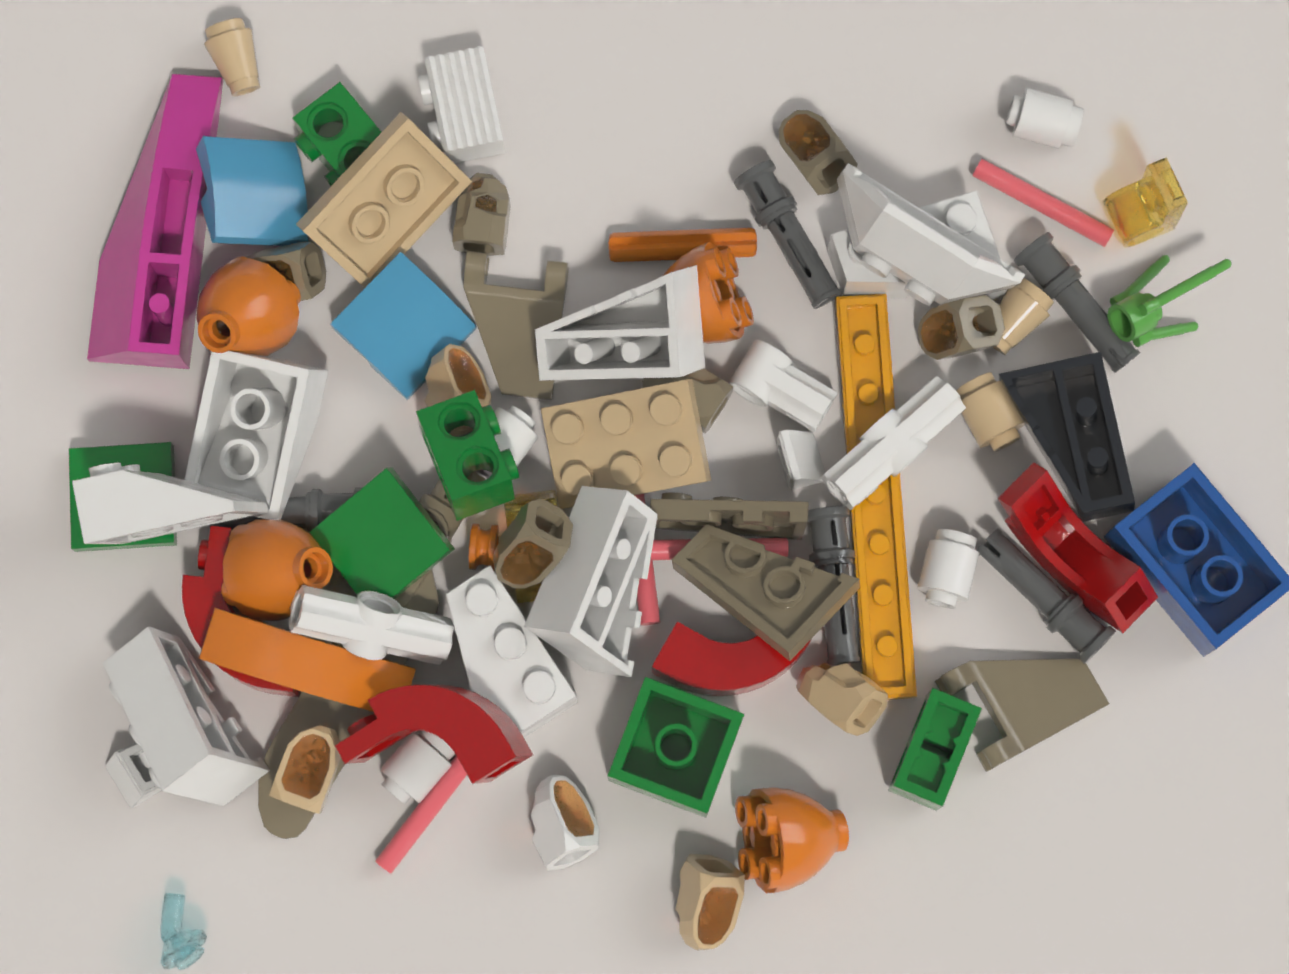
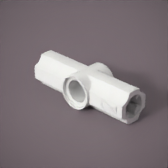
(893, 442)
(371, 625)

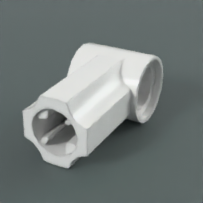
(770, 379)

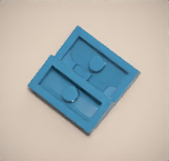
(252, 191)
(402, 324)

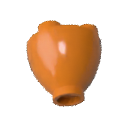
(247, 309)
(722, 310)
(268, 566)
(786, 837)

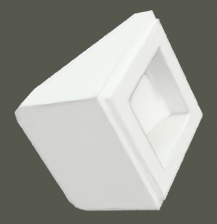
(799, 458)
(131, 775)

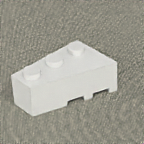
(960, 213)
(631, 335)
(592, 593)
(505, 657)
(176, 722)

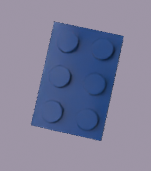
(1200, 560)

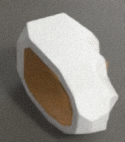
(563, 823)

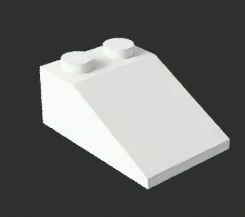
(255, 426)
(135, 505)

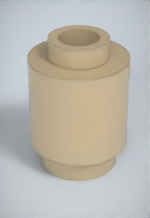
(990, 412)

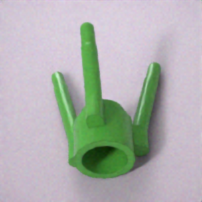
(1136, 315)

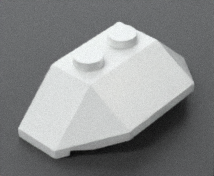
(916, 246)

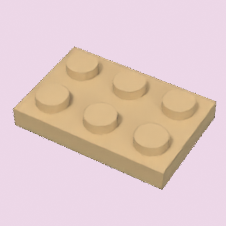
(384, 200)
(627, 441)

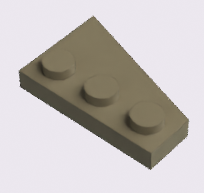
(732, 515)
(765, 591)

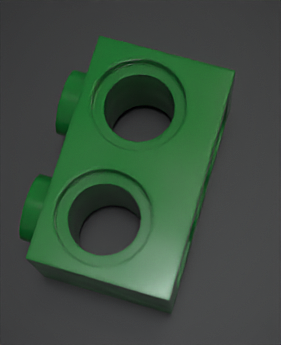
(344, 148)
(460, 456)
(934, 749)

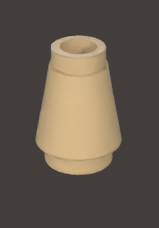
(234, 55)
(1022, 311)

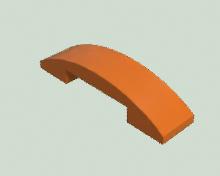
(299, 661)

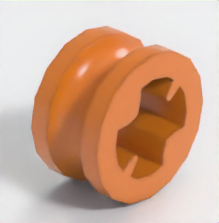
(482, 546)

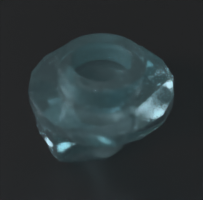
(180, 945)

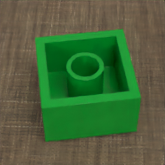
(675, 747)

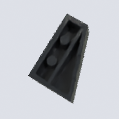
(1076, 430)

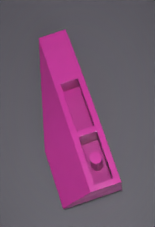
(157, 242)

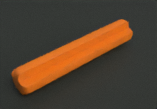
(675, 243)

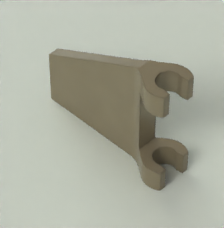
(509, 321)
(1027, 699)

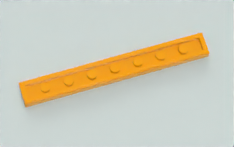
(878, 519)

